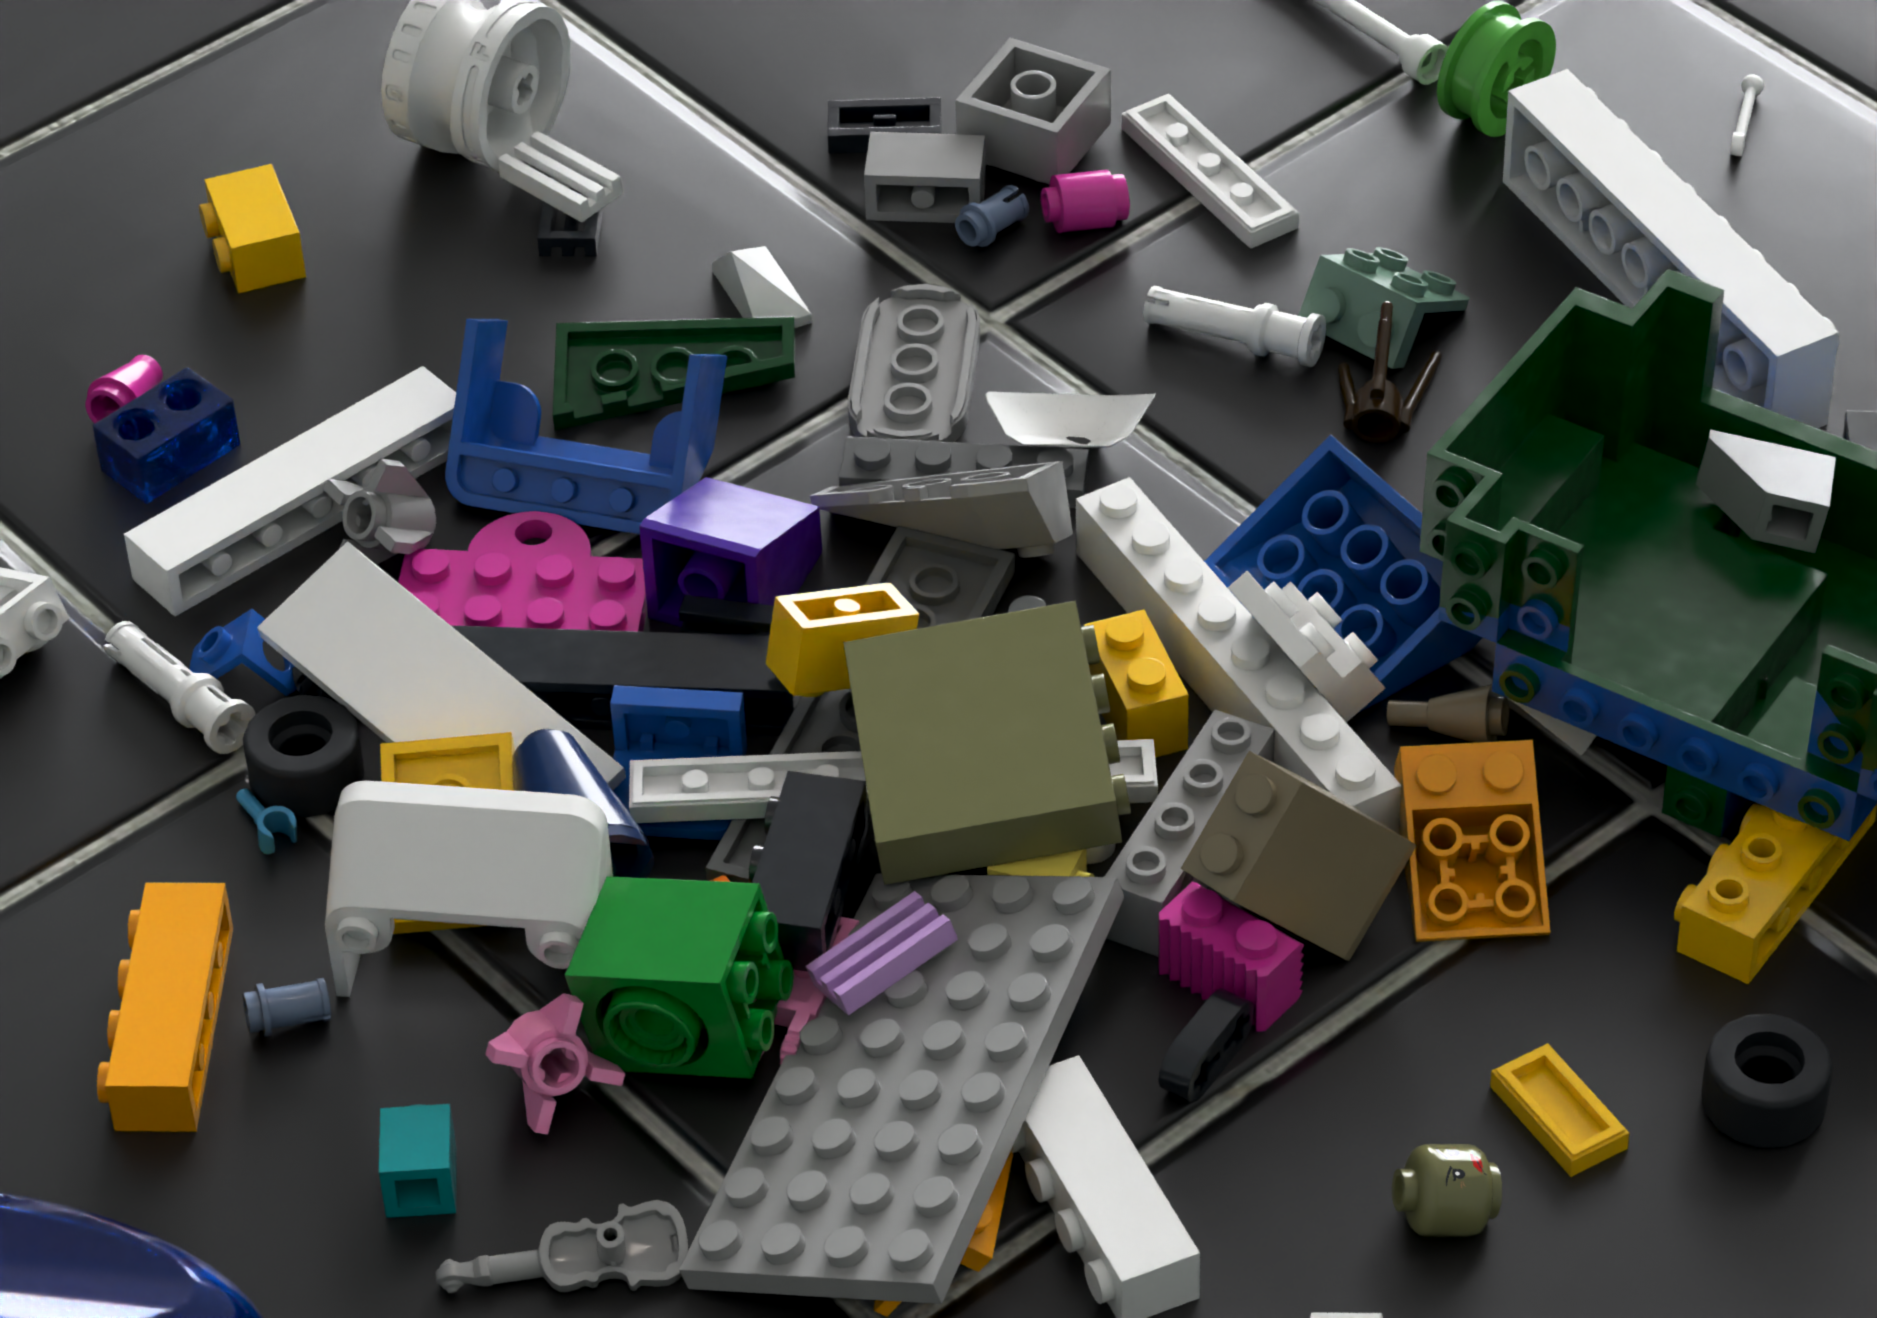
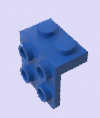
(671, 726)

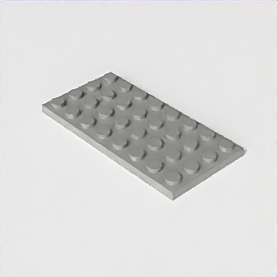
(907, 1109)

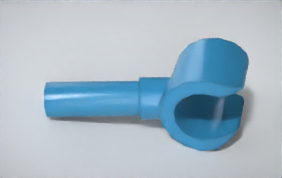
(268, 820)

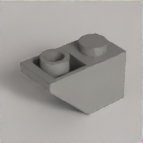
(1768, 488)

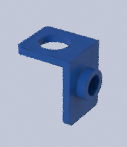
(237, 644)

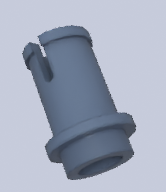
(982, 221)
(286, 1006)

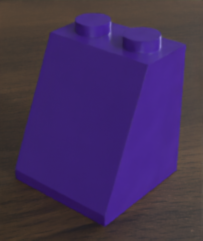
(727, 547)

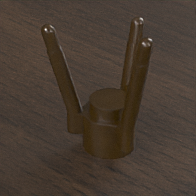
(1378, 408)

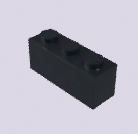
(810, 859)

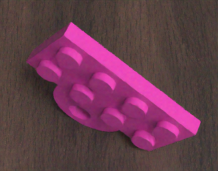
(529, 585)

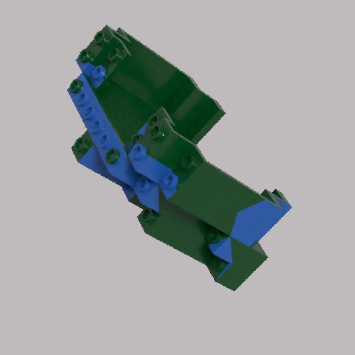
(1633, 594)

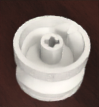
(475, 76)

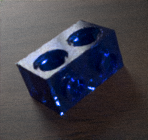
(166, 435)

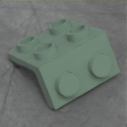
(1354, 286)

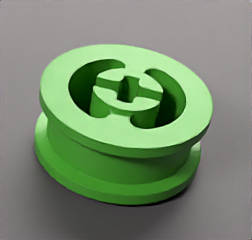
(1488, 59)

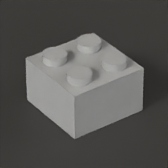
(1036, 109)

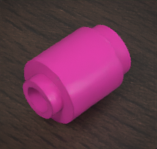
(1085, 200)

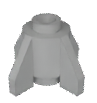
(388, 514)

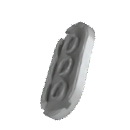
(915, 366)

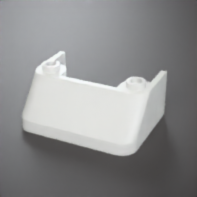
(461, 861)

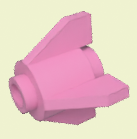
(550, 1057)

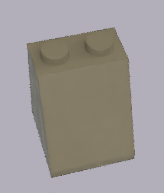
(1298, 856)

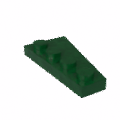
(643, 364)

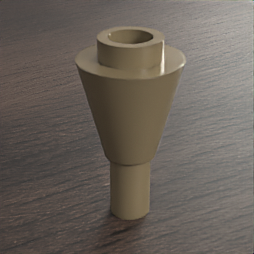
(1466, 715)

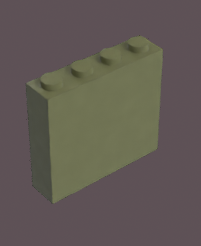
(985, 742)

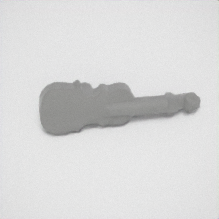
(637, 1246)

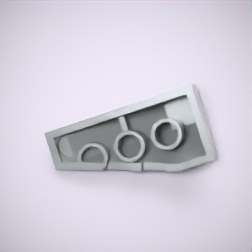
(987, 507)

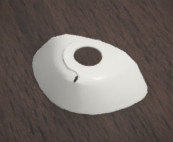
(1051, 418)

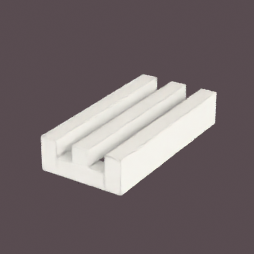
(566, 171)

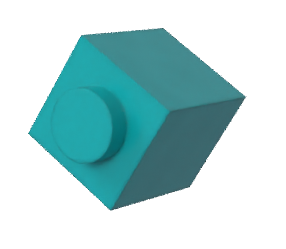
(417, 1160)

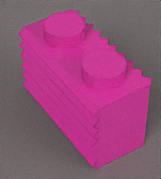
(1222, 946)

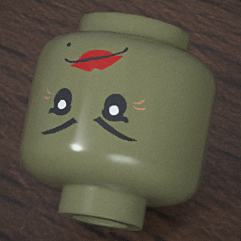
(1447, 1190)

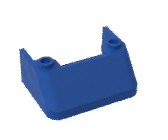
(507, 467)

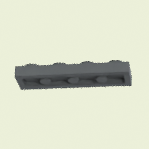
(891, 459)

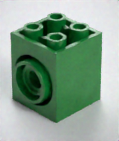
(676, 975)

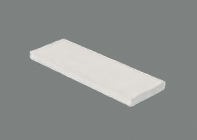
(403, 663)

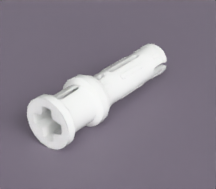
(1259, 328)
(194, 698)

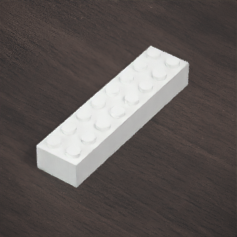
(1637, 219)

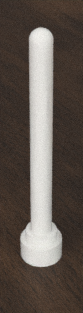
(1418, 54)

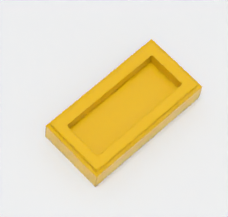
(1559, 1109)

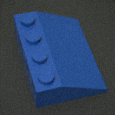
(1358, 546)

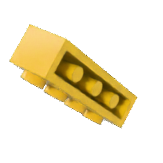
(1758, 890)

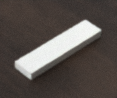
(1210, 171)

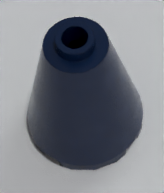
(557, 764)

